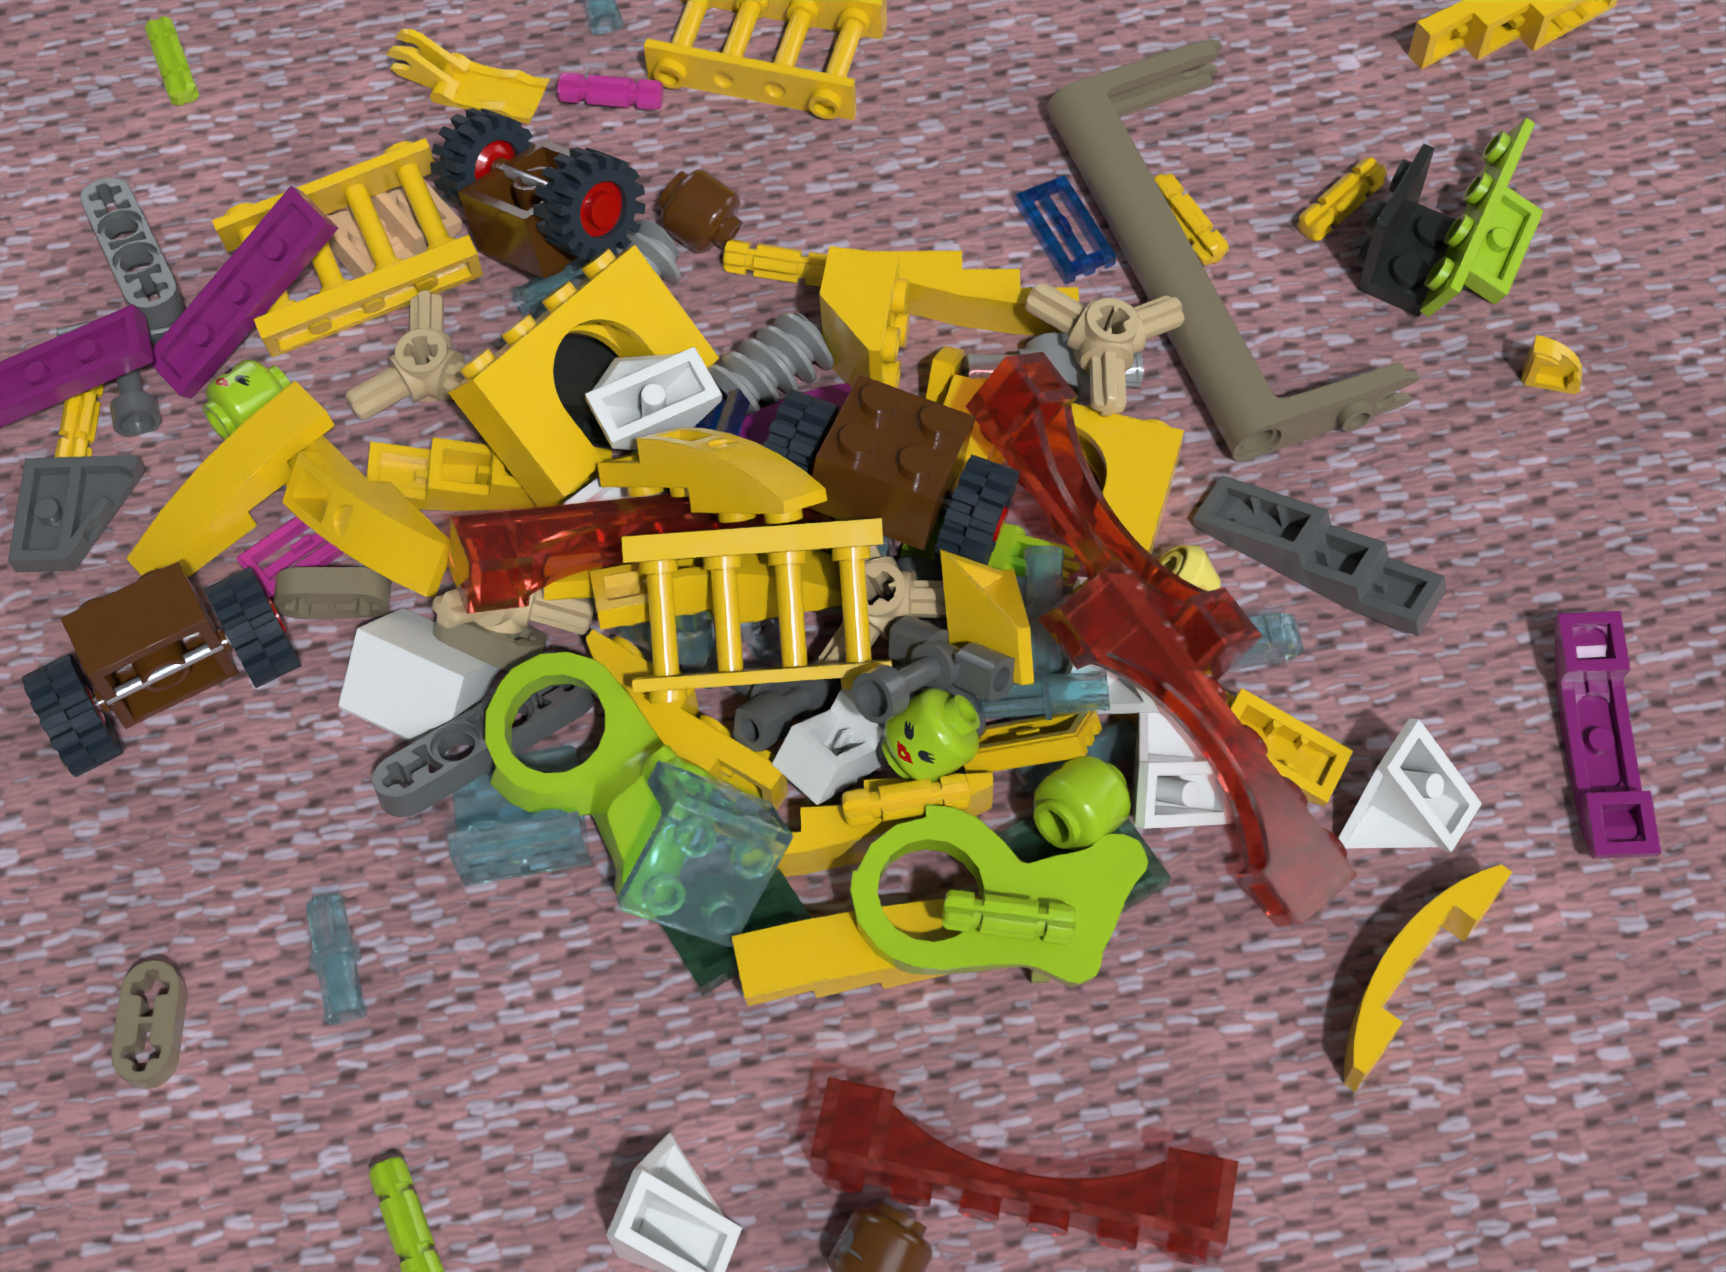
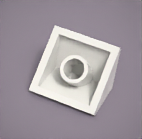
(409, 678)

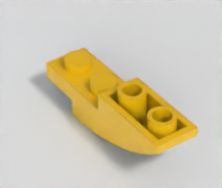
(717, 474)
(366, 518)
(623, 593)
(692, 739)

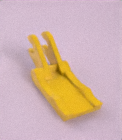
(465, 83)

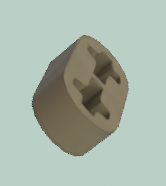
(331, 593)
(492, 647)
(134, 1023)

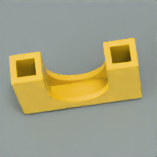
(514, 392)
(1127, 454)

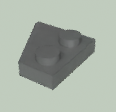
(67, 507)

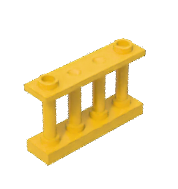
(778, 82)
(393, 280)
(722, 555)

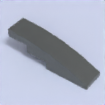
(1327, 559)

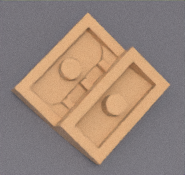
(399, 224)

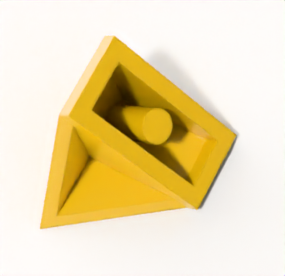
(987, 610)

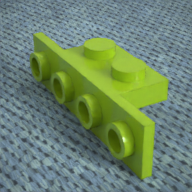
(1492, 231)

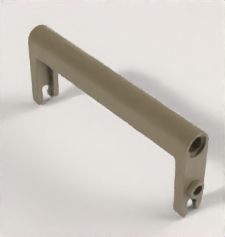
(1165, 263)

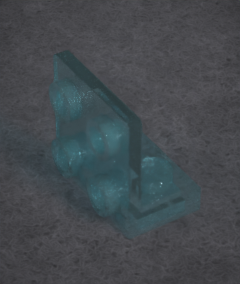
(507, 842)
(704, 856)

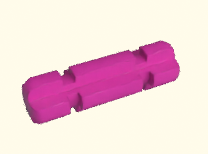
(610, 91)

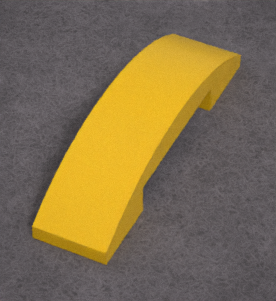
(1456, 911)

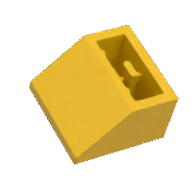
(864, 314)

